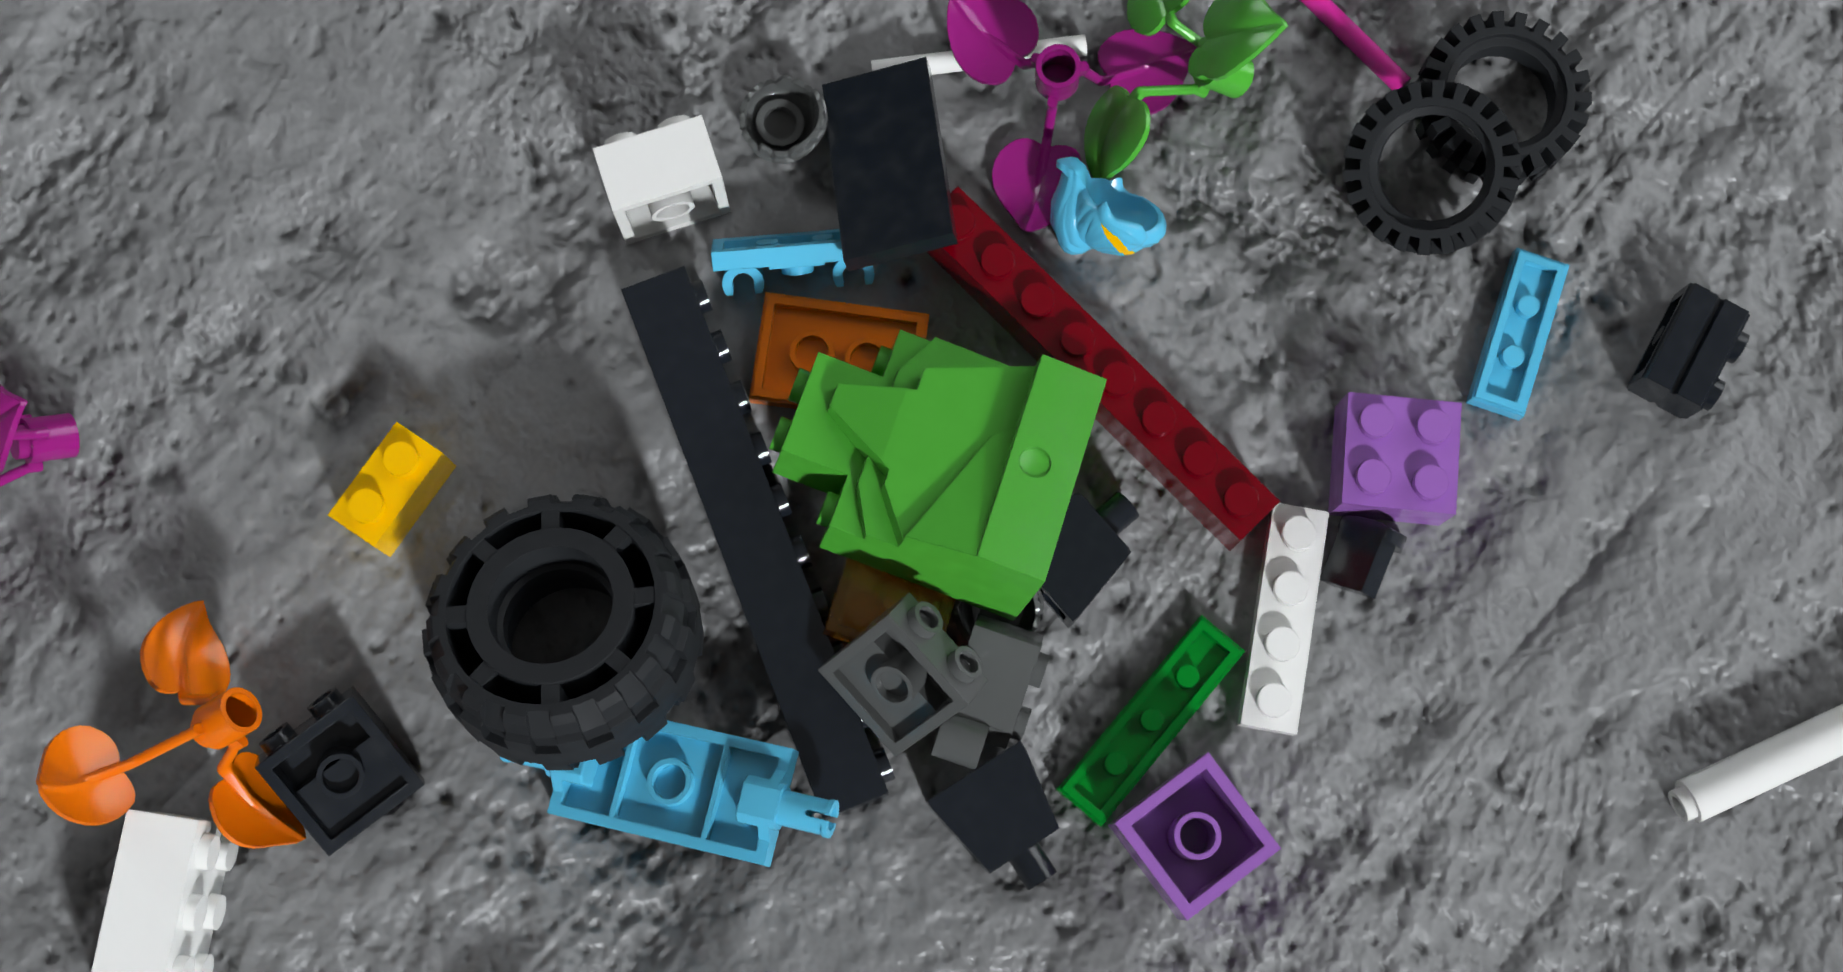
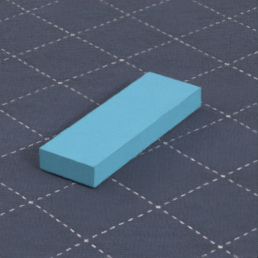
(1517, 334)

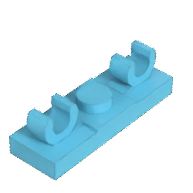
(790, 252)

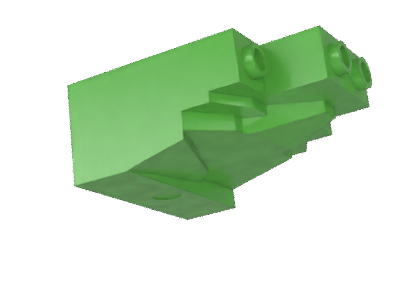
(942, 464)

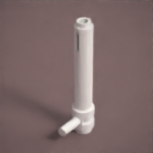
(1759, 767)

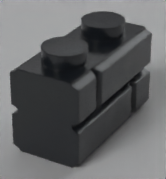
(1690, 352)

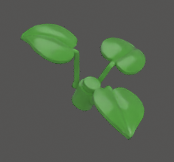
(1221, 63)

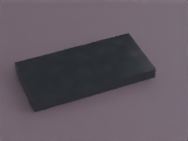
(888, 165)

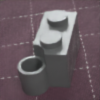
(996, 714)

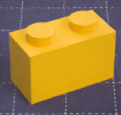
(392, 489)

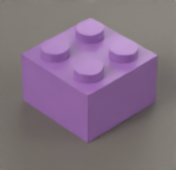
(1395, 458)
(1194, 837)

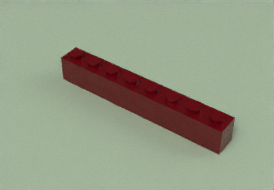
(1133, 403)

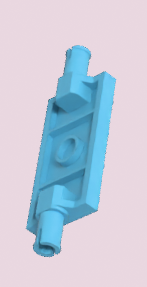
(694, 793)

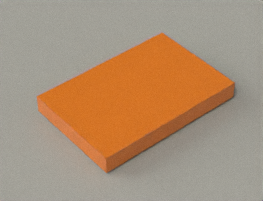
(800, 327)

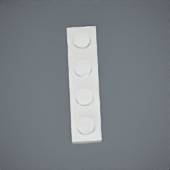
(1283, 619)

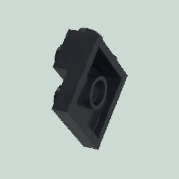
(337, 768)

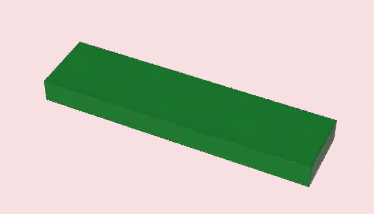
(1150, 721)

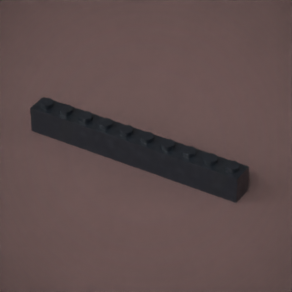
(753, 536)

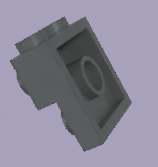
(905, 674)

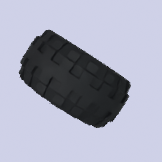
(598, 697)

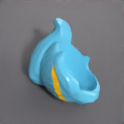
(1101, 214)

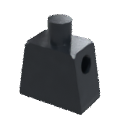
(1086, 554)
(1001, 815)

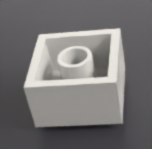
(662, 178)

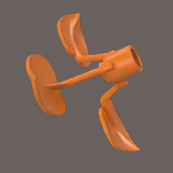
(182, 655)

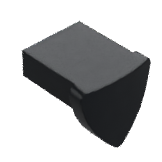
(1361, 555)

